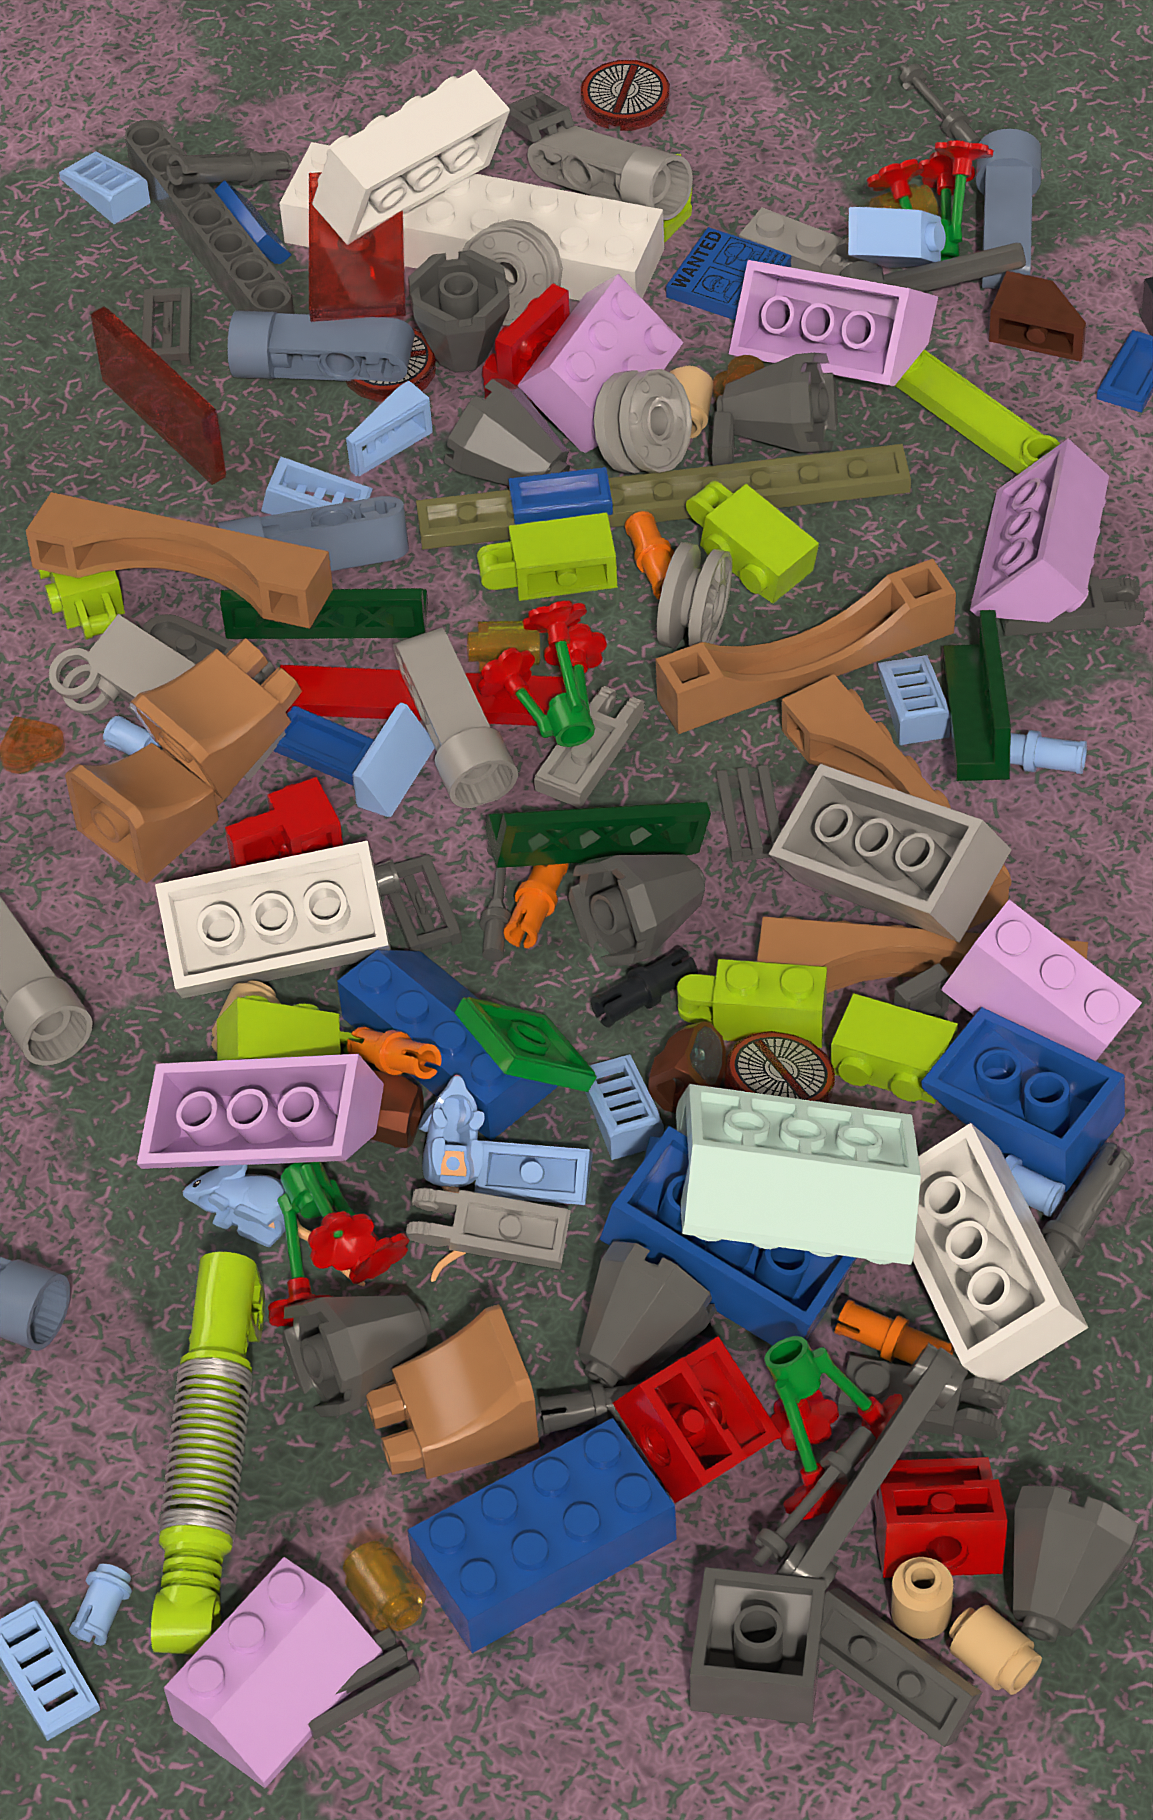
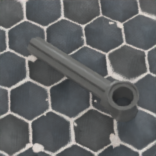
(943, 272)

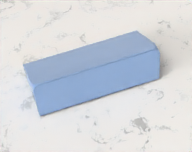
(392, 762)
(535, 1172)

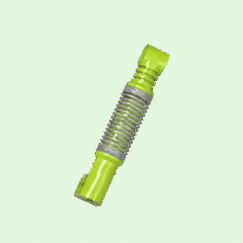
(214, 1383)

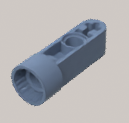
(1008, 188)
(295, 348)
(351, 531)
(31, 1303)

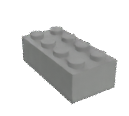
(890, 852)

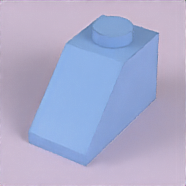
(895, 236)

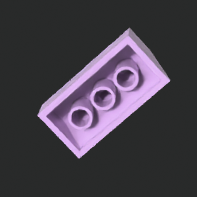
(860, 324)
(1042, 538)
(259, 1111)

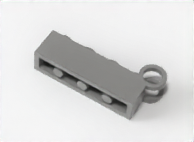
(123, 666)

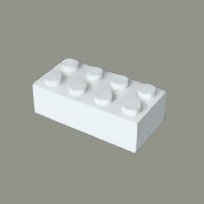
(410, 155)
(272, 919)
(988, 1260)

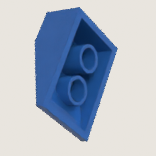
(1029, 1095)

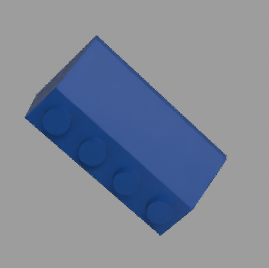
(419, 998)
(758, 1288)

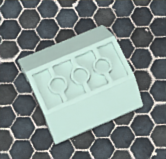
(799, 1174)

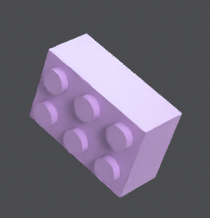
(602, 336)

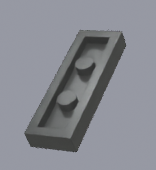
(895, 1669)

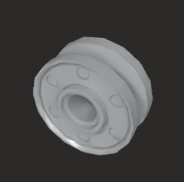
(530, 254)
(643, 421)
(694, 596)

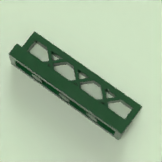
(343, 616)
(978, 705)
(596, 833)

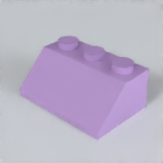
(1040, 984)
(270, 1672)

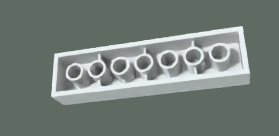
(591, 232)

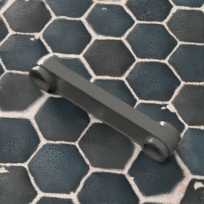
(932, 1381)

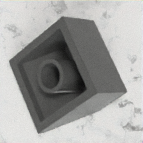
(757, 1645)

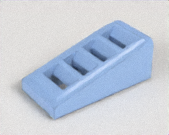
(107, 186)
(390, 428)
(293, 475)
(917, 724)
(633, 1135)
(25, 1636)

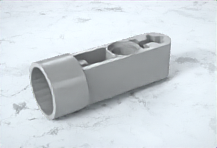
(613, 169)
(469, 752)
(36, 1004)

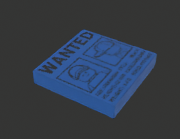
(716, 271)

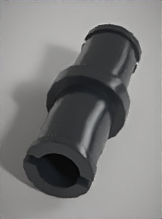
(642, 987)

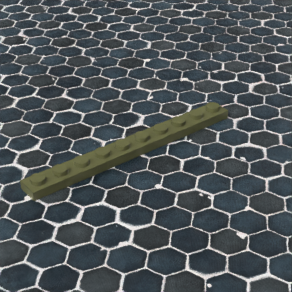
(664, 494)

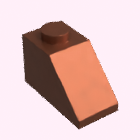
(1036, 317)

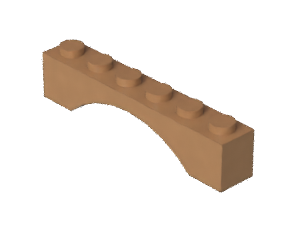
(92, 537)
(718, 681)
(836, 731)
(864, 951)

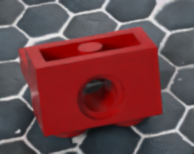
(527, 337)
(297, 824)
(696, 1419)
(941, 1513)

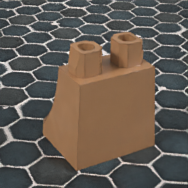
(218, 715)
(142, 808)
(459, 1401)

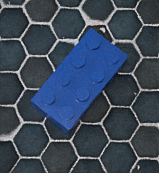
(542, 1534)

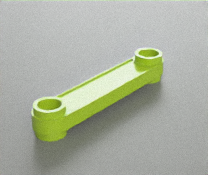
(974, 413)

